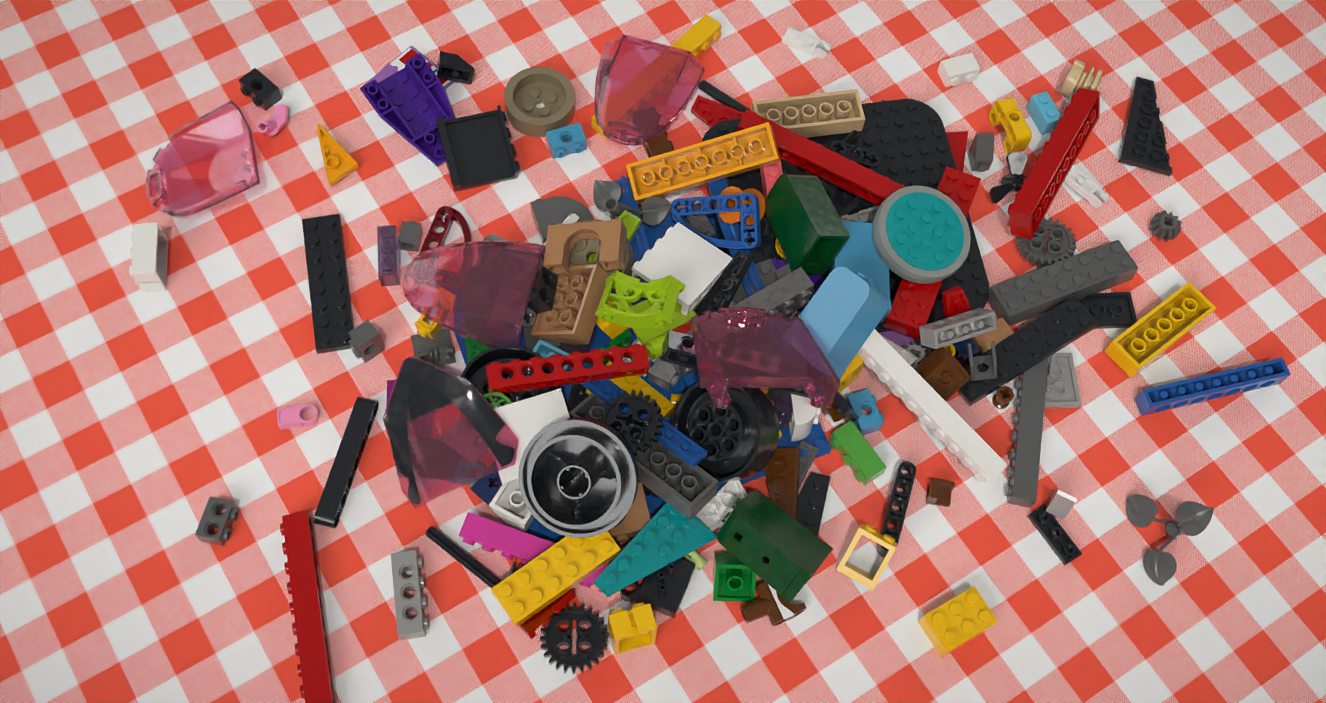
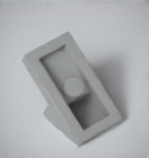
(1060, 503)

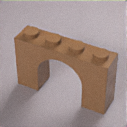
(563, 238)
(634, 520)

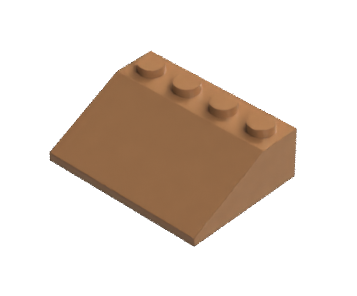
(573, 306)

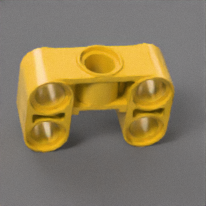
(1008, 114)

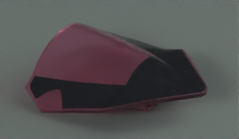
(443, 432)

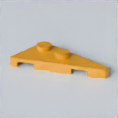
(336, 160)

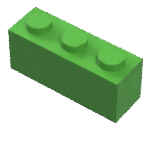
(857, 453)

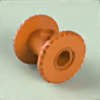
(734, 217)

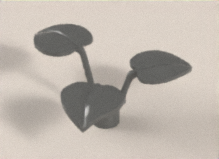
(607, 198)
(1191, 521)

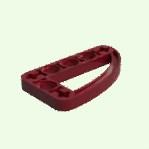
(440, 238)

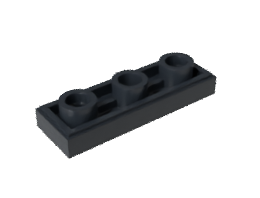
(1060, 544)

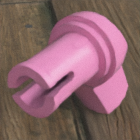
(276, 122)

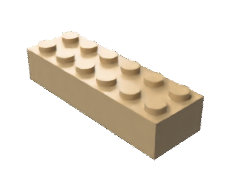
(815, 113)

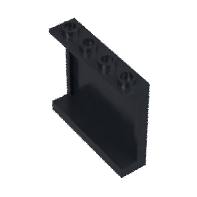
(478, 149)

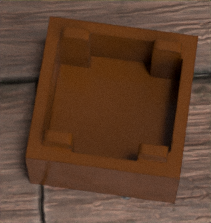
(943, 372)

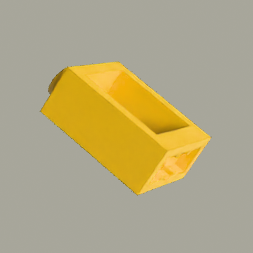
(858, 574)

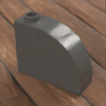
(554, 211)

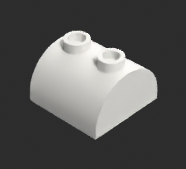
(802, 417)

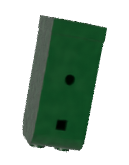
(805, 222)
(772, 544)

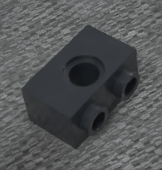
(259, 89)

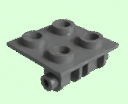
(436, 350)

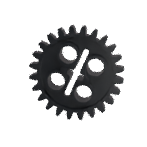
(638, 405)
(593, 638)

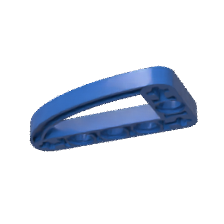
(744, 209)

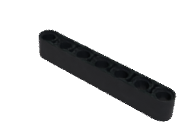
(346, 463)

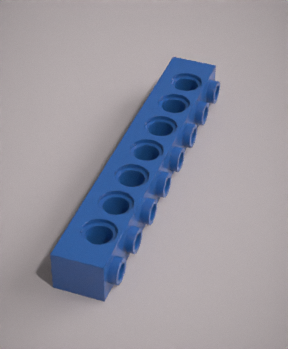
(1212, 386)

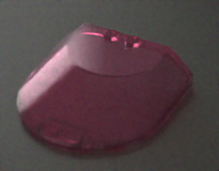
(204, 163)

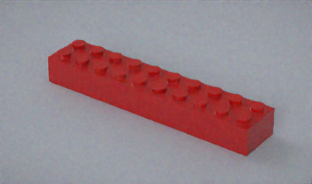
(1054, 163)
(915, 300)

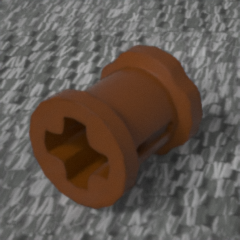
(998, 401)

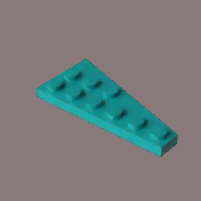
(657, 544)

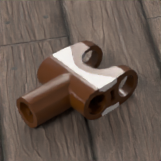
(770, 604)

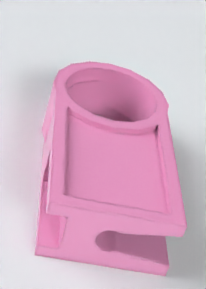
(292, 416)

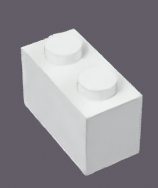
(958, 70)

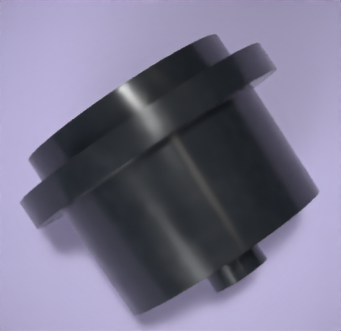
(578, 477)

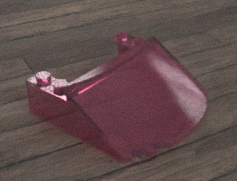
(759, 351)

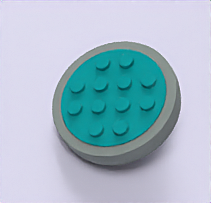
(921, 234)

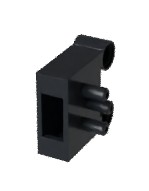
(663, 588)

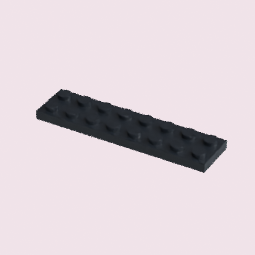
(328, 283)
(1031, 346)

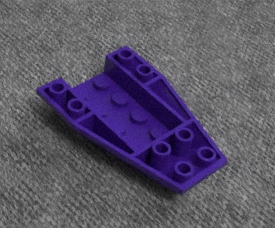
(410, 105)

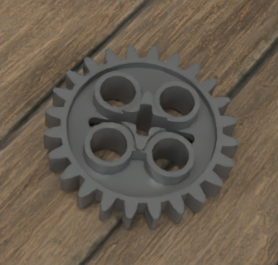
(1059, 244)

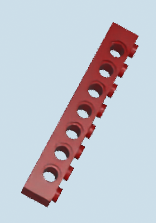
(559, 376)

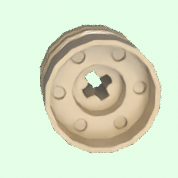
(1078, 78)

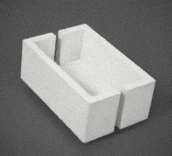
(149, 257)

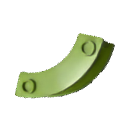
(664, 290)

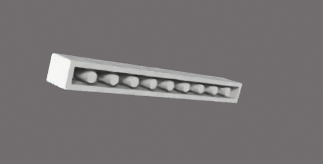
(931, 408)

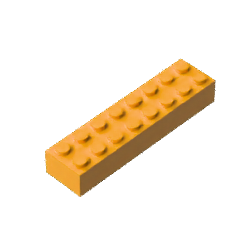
(703, 162)

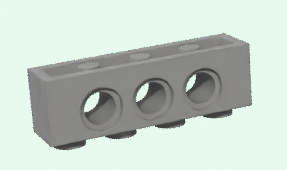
(957, 328)
(407, 627)

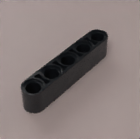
(899, 500)

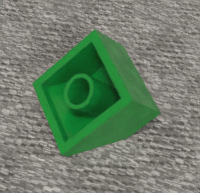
(732, 579)

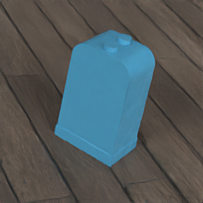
(861, 256)
(844, 315)

